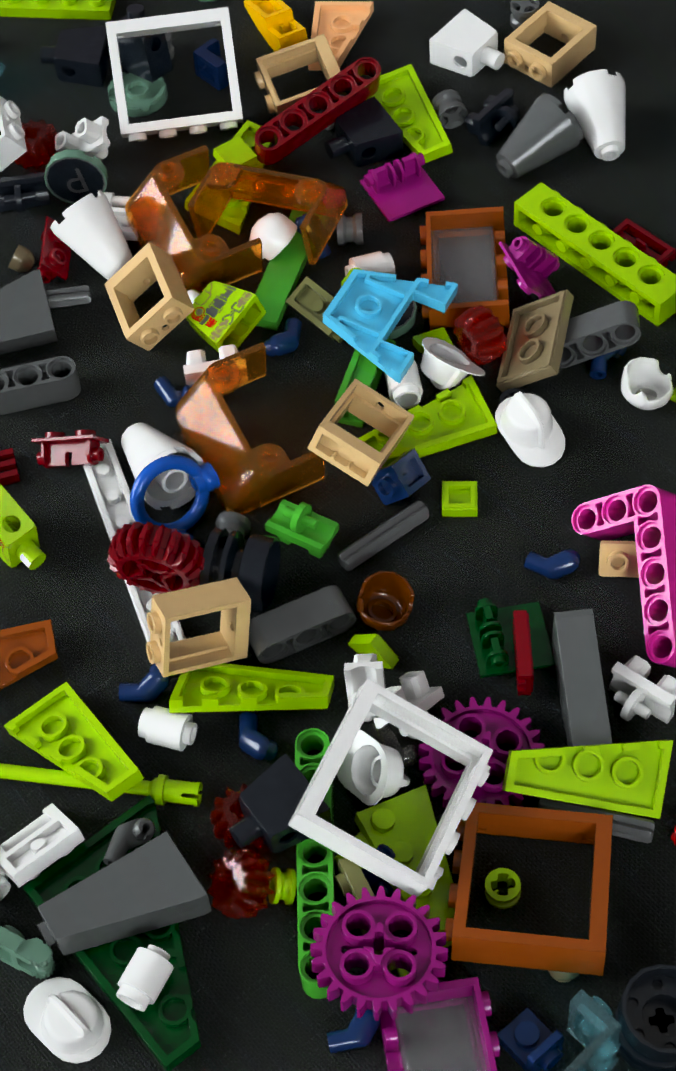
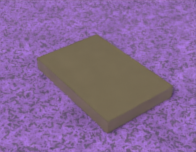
(535, 341)

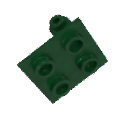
(493, 637)

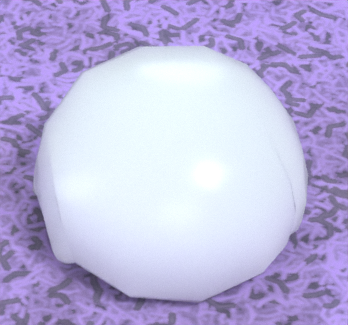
(274, 232)
(645, 384)

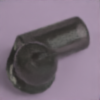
(387, 737)

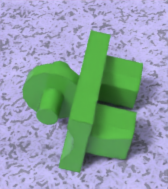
(302, 527)

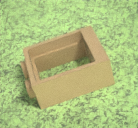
(559, 23)
(290, 59)
(133, 280)
(350, 452)
(203, 650)

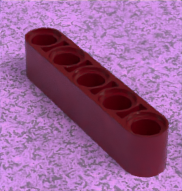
(312, 123)

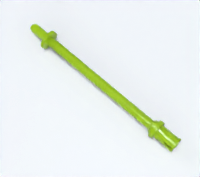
(160, 788)

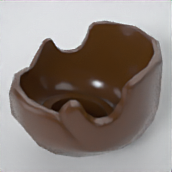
(385, 600)

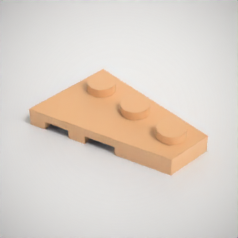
(340, 24)

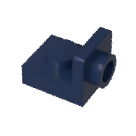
(210, 64)
(400, 477)
(531, 1042)

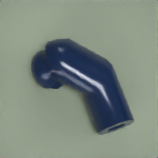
(555, 565)
(147, 690)
(254, 742)
(356, 1035)

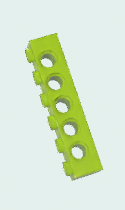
(597, 252)

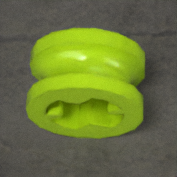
(491, 882)
(283, 885)

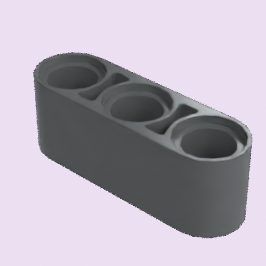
(600, 332)
(38, 384)
(300, 624)

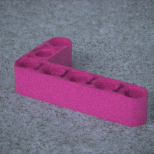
(637, 513)

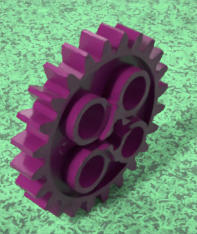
(494, 728)
(377, 987)

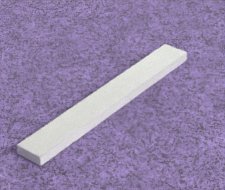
(113, 502)

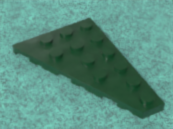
(170, 1023)

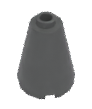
(539, 138)

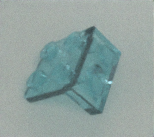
(595, 1028)

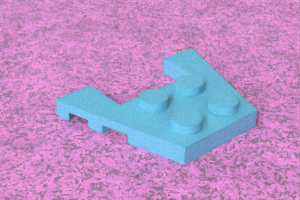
(370, 309)

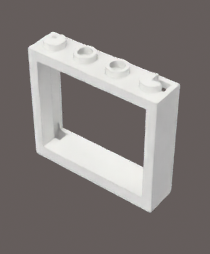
(165, 24)
(427, 729)

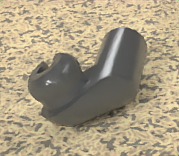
(128, 837)

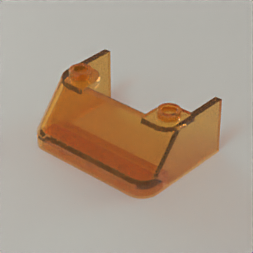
(227, 180)
(158, 221)
(246, 475)

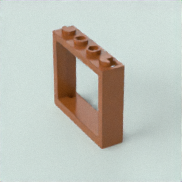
(527, 949)

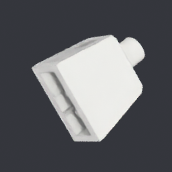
(466, 45)

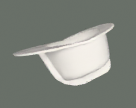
(446, 364)
(530, 429)
(372, 770)
(67, 1020)

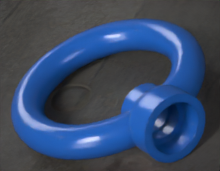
(202, 478)

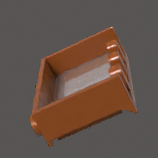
(466, 251)

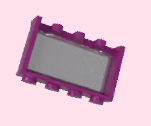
(444, 1033)

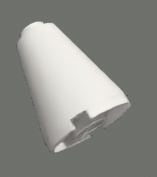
(600, 109)
(94, 234)
(144, 445)

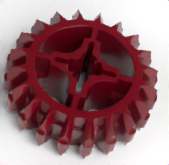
(155, 558)

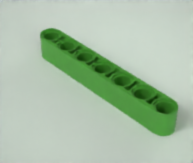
(312, 876)

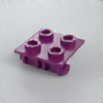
(401, 187)
(531, 265)

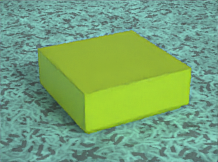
(235, 152)
(459, 499)

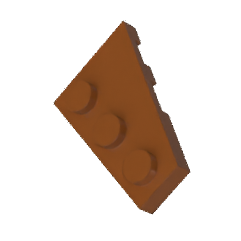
(25, 650)

